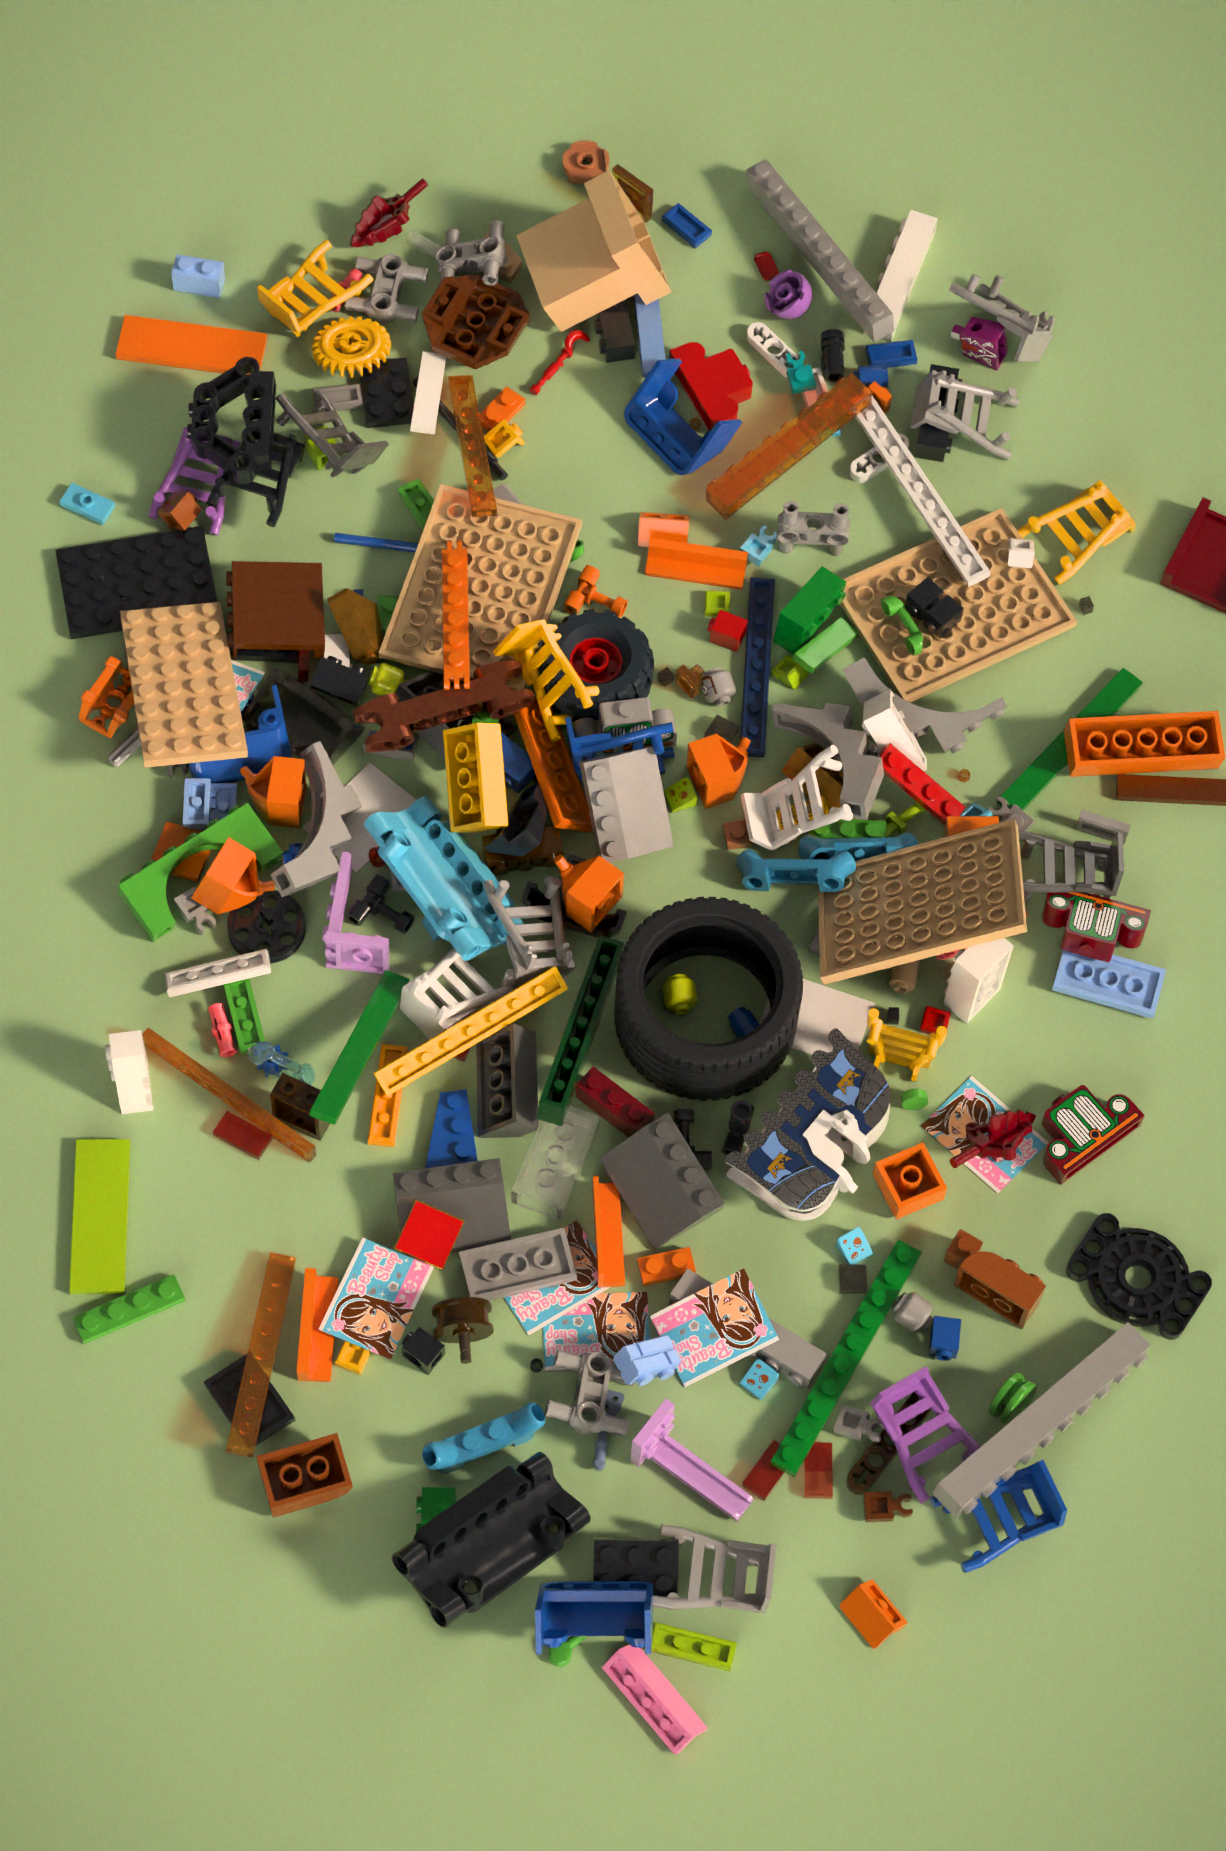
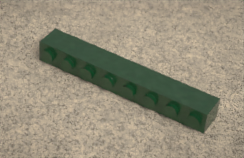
(580, 1031)

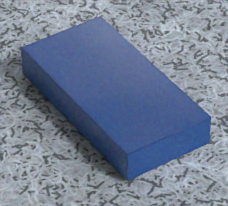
(686, 225)
(891, 354)

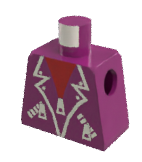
(983, 341)

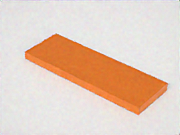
(187, 344)
(554, 771)

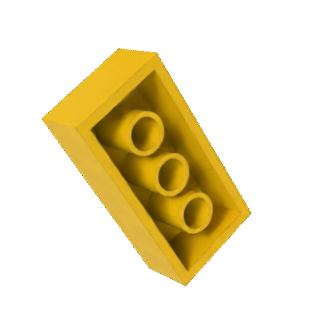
(475, 778)

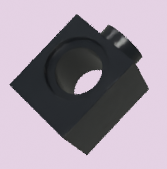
(422, 1350)

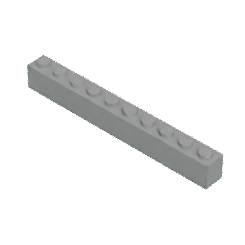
(820, 250)
(1041, 1420)

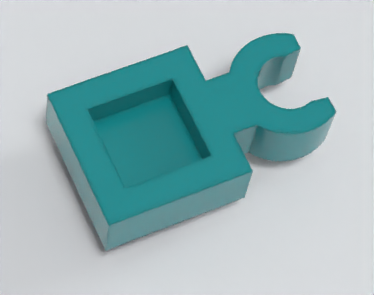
(799, 375)

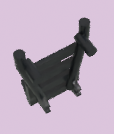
(286, 453)

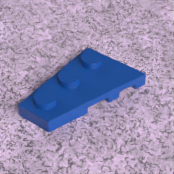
(452, 1131)

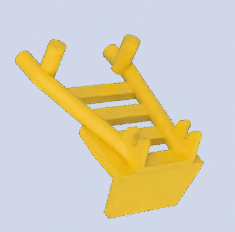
(282, 291)
(1111, 530)
(522, 644)
(901, 1045)

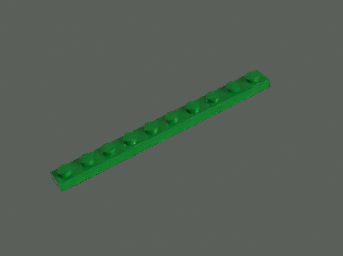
(845, 1358)

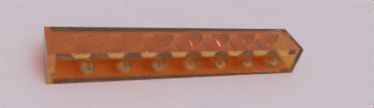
(788, 446)

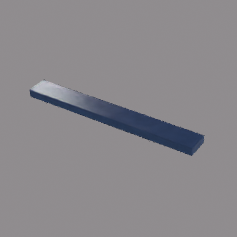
(757, 664)

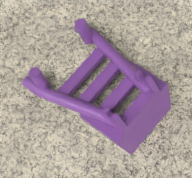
(184, 451)
(929, 1397)

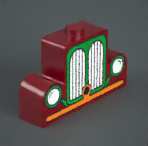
(1095, 923)
(1085, 1129)

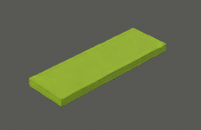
(100, 1216)

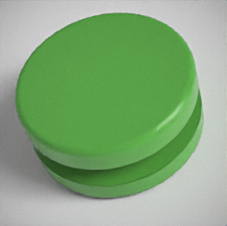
(1012, 1398)

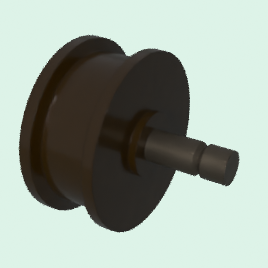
(462, 1322)

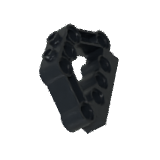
(221, 392)

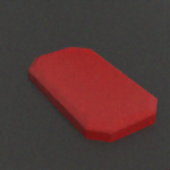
(766, 265)

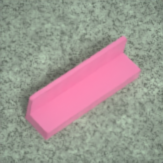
(654, 1697)

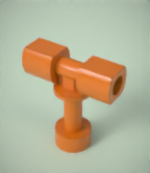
(587, 593)

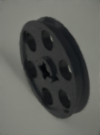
(273, 917)

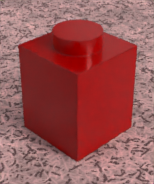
(727, 630)

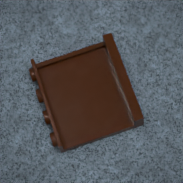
(276, 606)

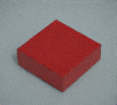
(933, 1019)

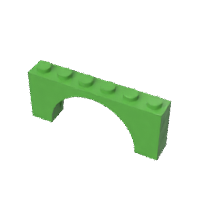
(146, 890)

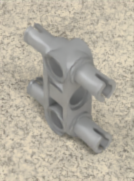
(473, 256)
(390, 275)
(830, 530)
(589, 1394)

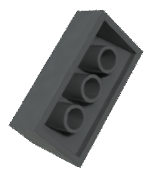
(507, 1083)

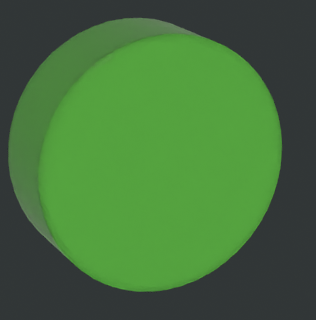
(914, 1099)

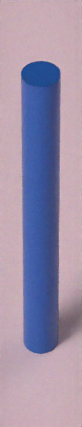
(375, 542)

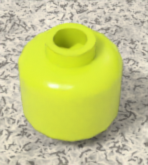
(385, 679)
(679, 994)

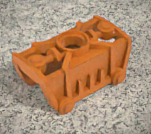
(101, 691)

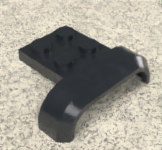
(608, 927)

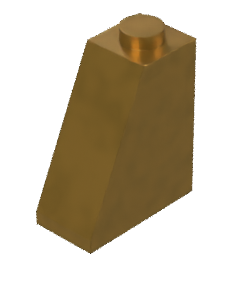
(359, 624)

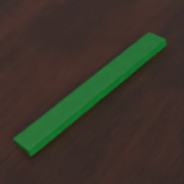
(1054, 757)
(359, 1048)

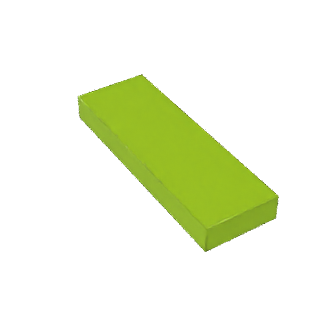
(693, 1647)

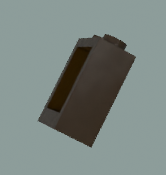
(293, 1101)

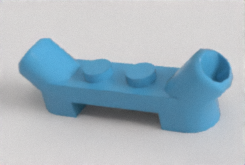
(860, 848)
(829, 873)
(484, 1439)

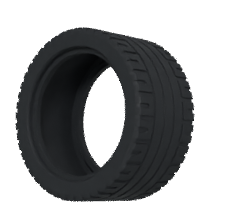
(720, 930)

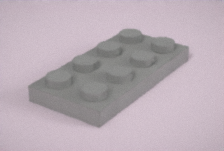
(518, 1265)

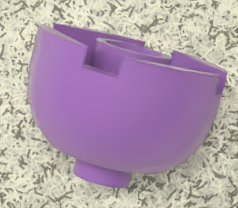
(788, 295)

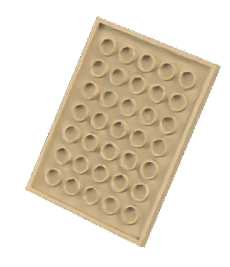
(512, 579)
(998, 620)
(923, 902)

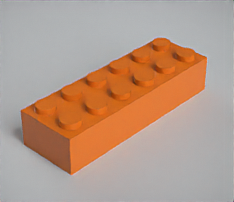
(1144, 743)

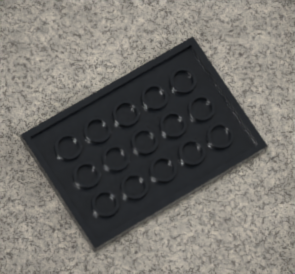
(133, 575)

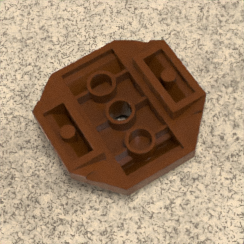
(466, 302)

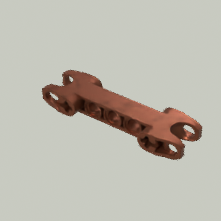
(406, 717)

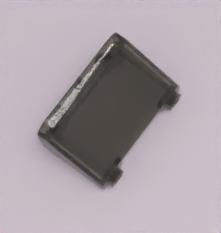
(305, 714)

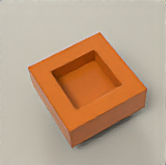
(881, 396)

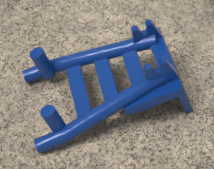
(593, 745)
(1048, 1497)

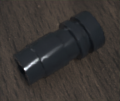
(832, 357)

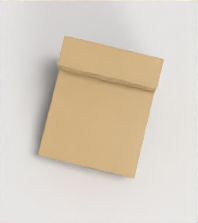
(592, 256)

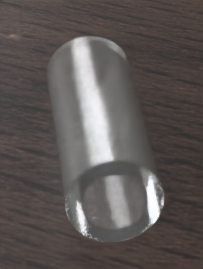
(422, 243)

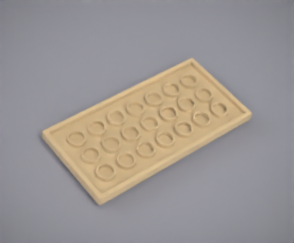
(183, 684)

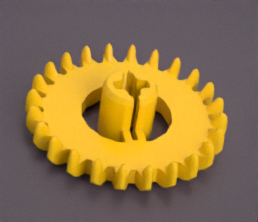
(354, 351)

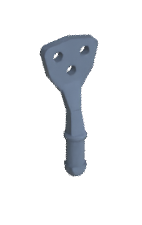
(601, 1443)

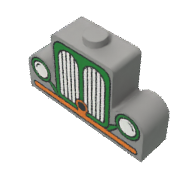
(626, 717)

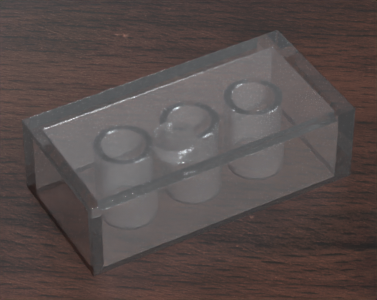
(555, 1163)

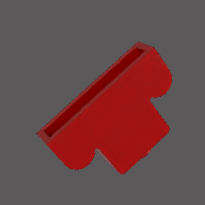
(713, 382)

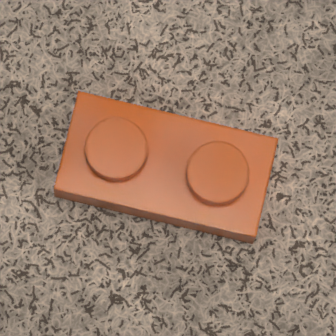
(503, 406)
(665, 1266)

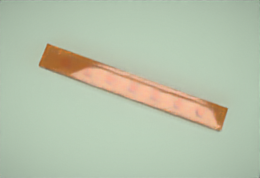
(472, 446)
(229, 1095)
(261, 1355)

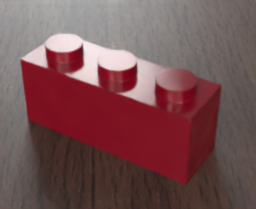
(613, 1103)

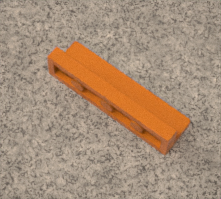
(696, 563)
(608, 1234)
(315, 1346)

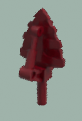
(384, 217)
(1002, 1140)

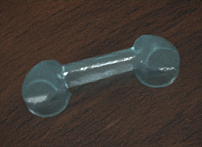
(264, 1051)

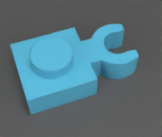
(759, 546)

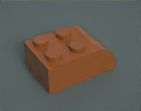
(1000, 1286)
(304, 1475)

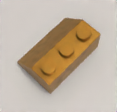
(829, 781)

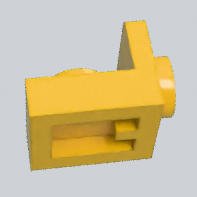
(503, 437)

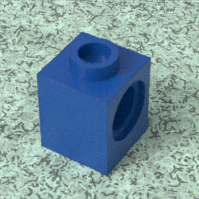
(944, 1338)

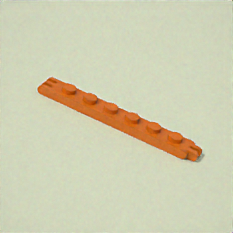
(455, 616)

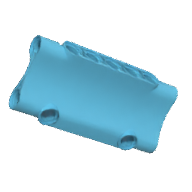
(441, 875)

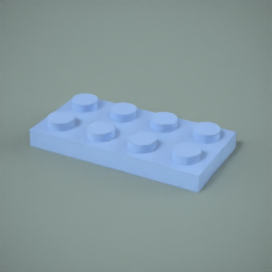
(1116, 983)

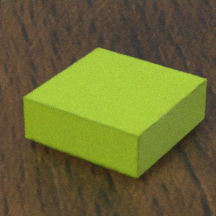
(716, 601)

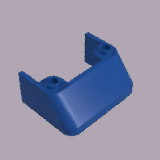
(665, 431)
(261, 746)
(594, 1610)

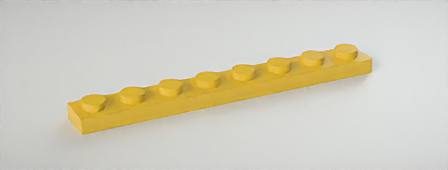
(470, 1031)

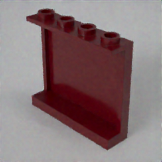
(1200, 559)

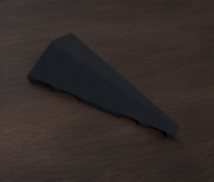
(524, 826)

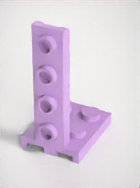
(348, 949)
(684, 1465)

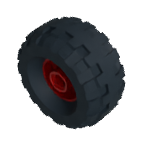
(603, 654)

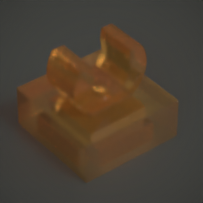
(689, 679)

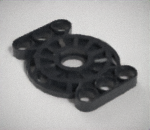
(1155, 1255)

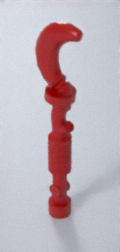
(567, 352)

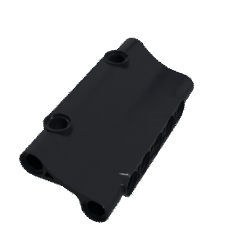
(490, 1539)

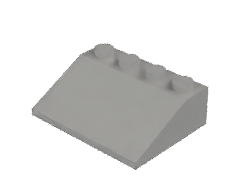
(626, 804)

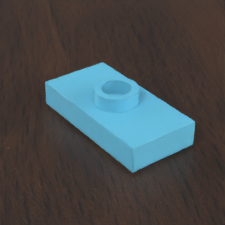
(87, 503)

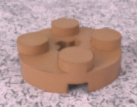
(577, 153)

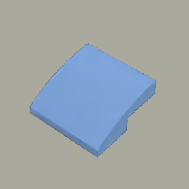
(206, 801)

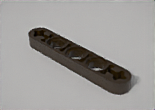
(884, 1450)

